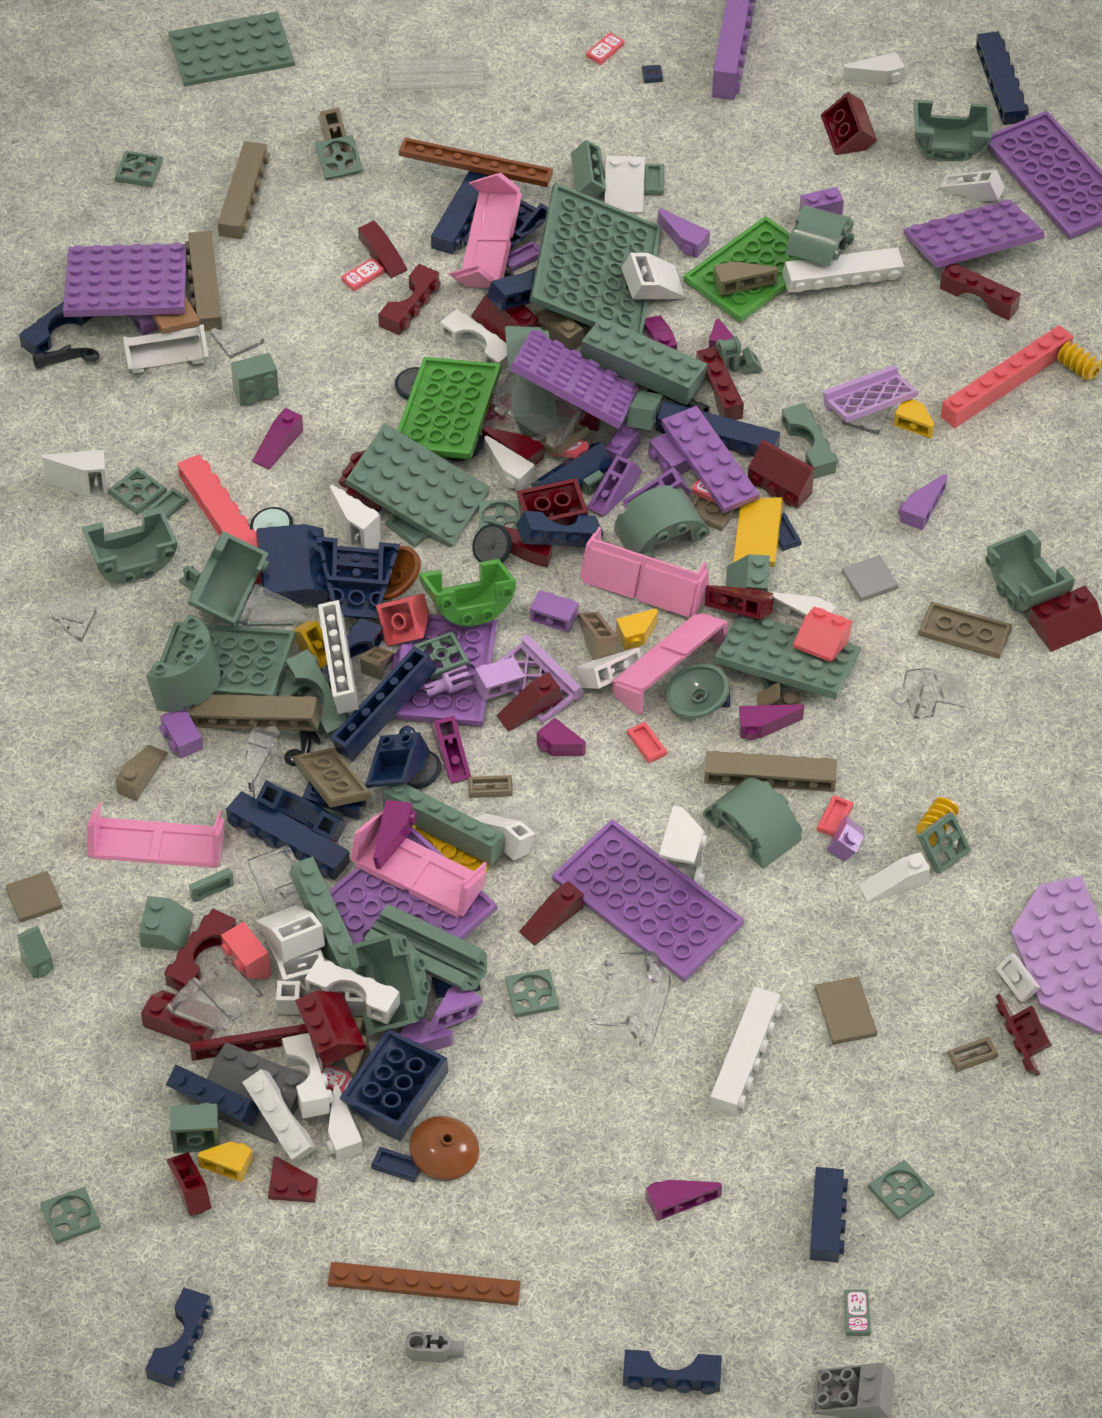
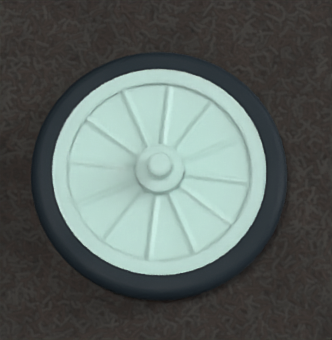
(271, 518)

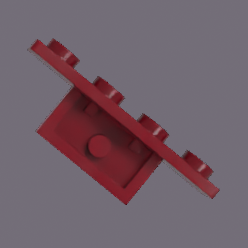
(1028, 1032)

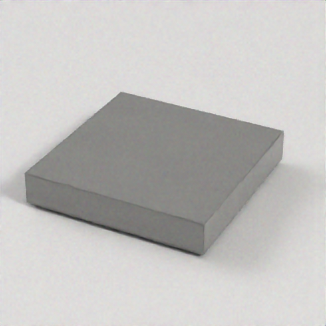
(870, 578)

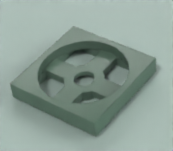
(334, 143)
(134, 178)
(127, 481)
(499, 505)
(448, 638)
(931, 852)
(528, 977)
(64, 1199)
(901, 1211)

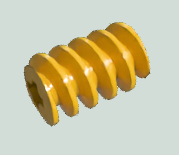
(1079, 361)
(937, 810)

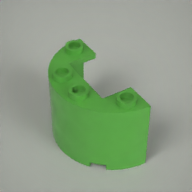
(475, 601)

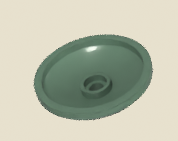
(697, 682)

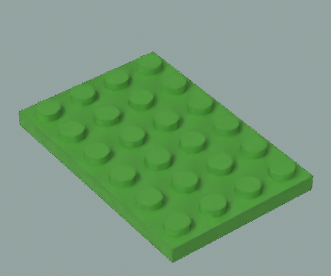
(761, 245)
(449, 405)

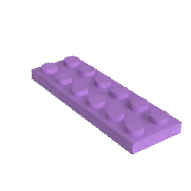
(710, 459)

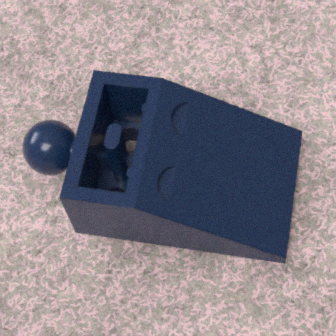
(397, 758)

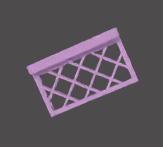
(871, 385)
(546, 664)

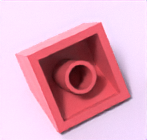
(403, 619)
(823, 634)
(247, 952)

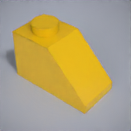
(914, 417)
(636, 628)
(311, 637)
(227, 1160)

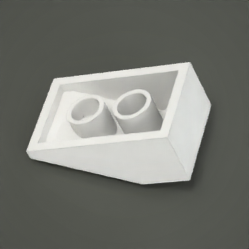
(625, 183)

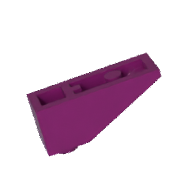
(659, 331)
(279, 438)
(766, 719)
(451, 748)
(393, 830)
(676, 1196)

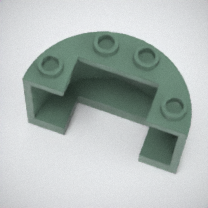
(952, 136)
(819, 235)
(658, 517)
(133, 551)
(1023, 574)
(228, 578)
(192, 677)
(759, 818)
(394, 963)

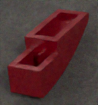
(381, 249)
(532, 553)

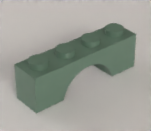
(801, 423)
(304, 670)

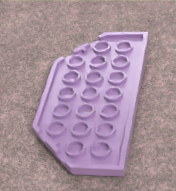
(1063, 950)

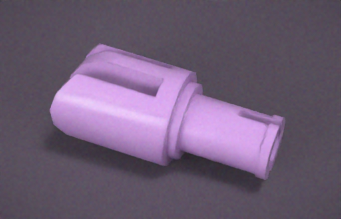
(449, 682)

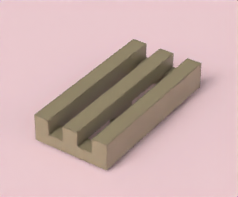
(490, 788)
(975, 1061)

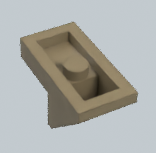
(374, 661)
(773, 696)

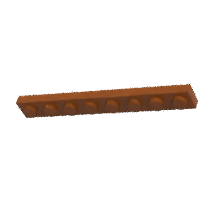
(475, 162)
(424, 1283)

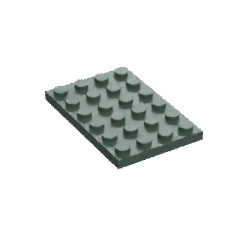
(231, 48)
(417, 485)
(768, 652)
(247, 657)

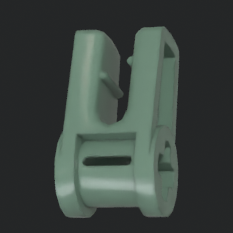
(730, 350)

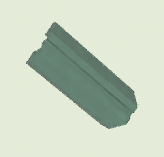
(444, 954)

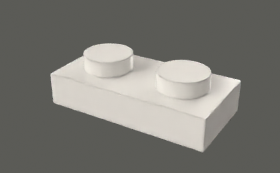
(1017, 977)

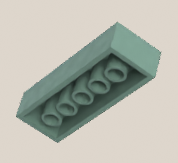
(644, 361)

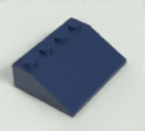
(294, 563)
(395, 1083)

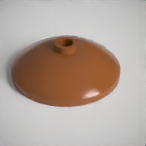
(404, 572)
(441, 1158)

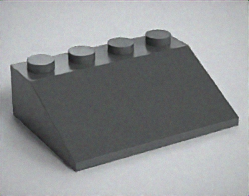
(235, 1066)

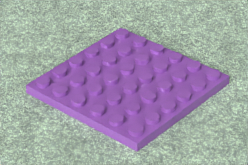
(125, 280)
(574, 378)
(363, 897)

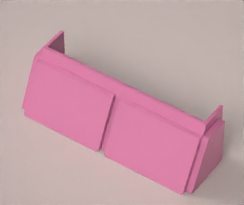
(490, 231)
(643, 577)
(663, 657)
(155, 841)
(420, 871)

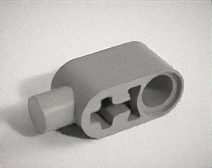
(434, 1339)

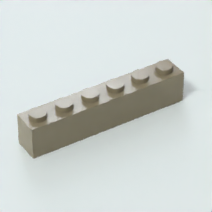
(243, 190)
(204, 279)
(259, 711)
(777, 770)

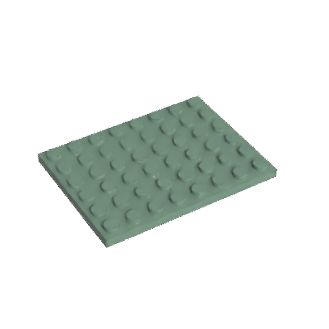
(583, 260)

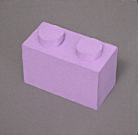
(498, 678)

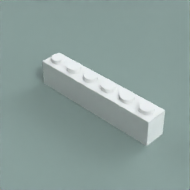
(848, 270)
(338, 657)
(745, 1051)

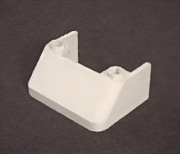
(165, 349)
(684, 844)

